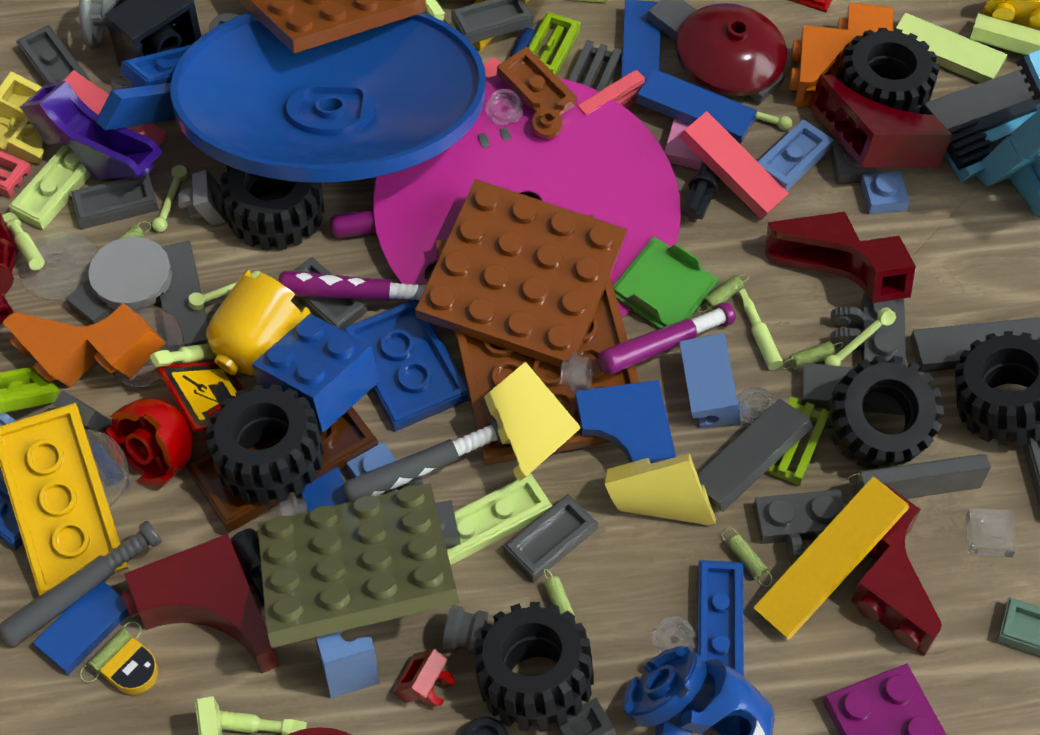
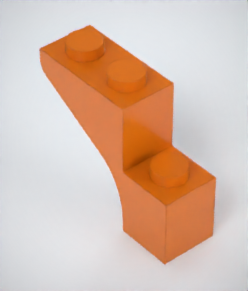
(823, 48)
(68, 351)

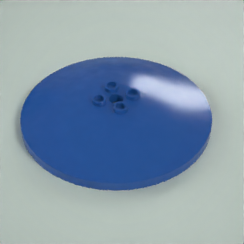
(332, 109)

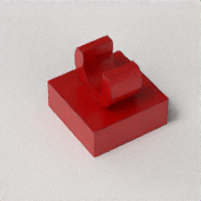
(420, 676)

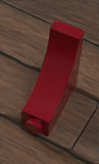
(878, 133)
(201, 588)

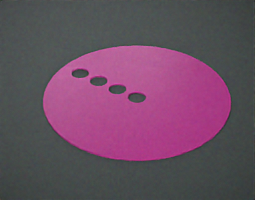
(595, 166)

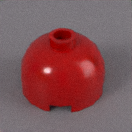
(153, 439)

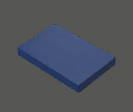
(411, 364)

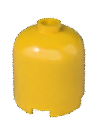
(251, 322)

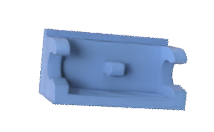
(710, 381)
(347, 664)

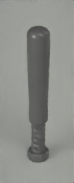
(63, 595)

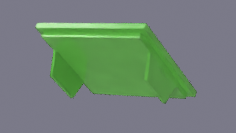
(664, 284)

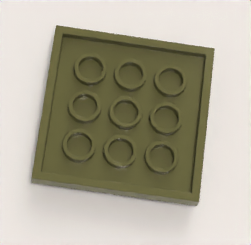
(354, 565)

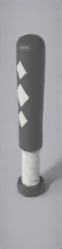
(416, 465)

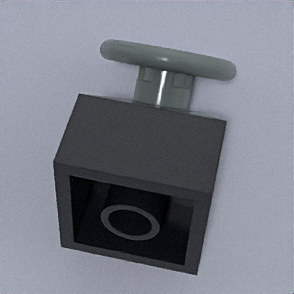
(139, 25)

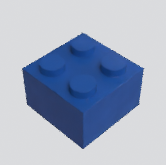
(322, 366)

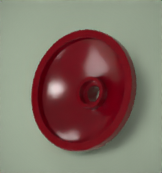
(731, 49)

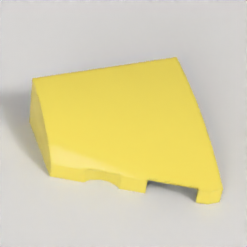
(16, 132)
(529, 418)
(660, 490)

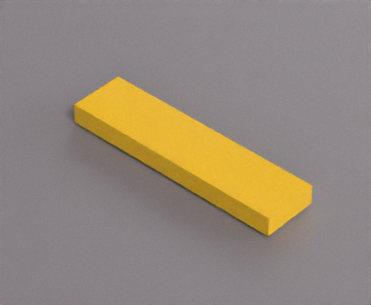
(831, 557)

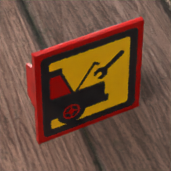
(199, 390)

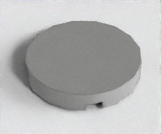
(130, 272)

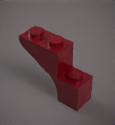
(832, 246)
(894, 592)

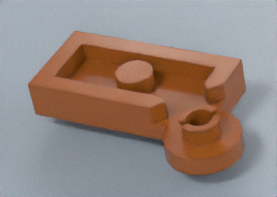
(538, 90)

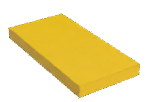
(56, 494)

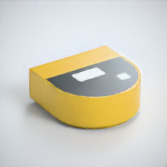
(131, 669)

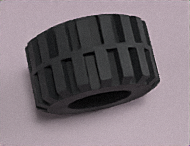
(894, 56)
(270, 221)
(996, 363)
(908, 389)
(273, 470)
(542, 697)

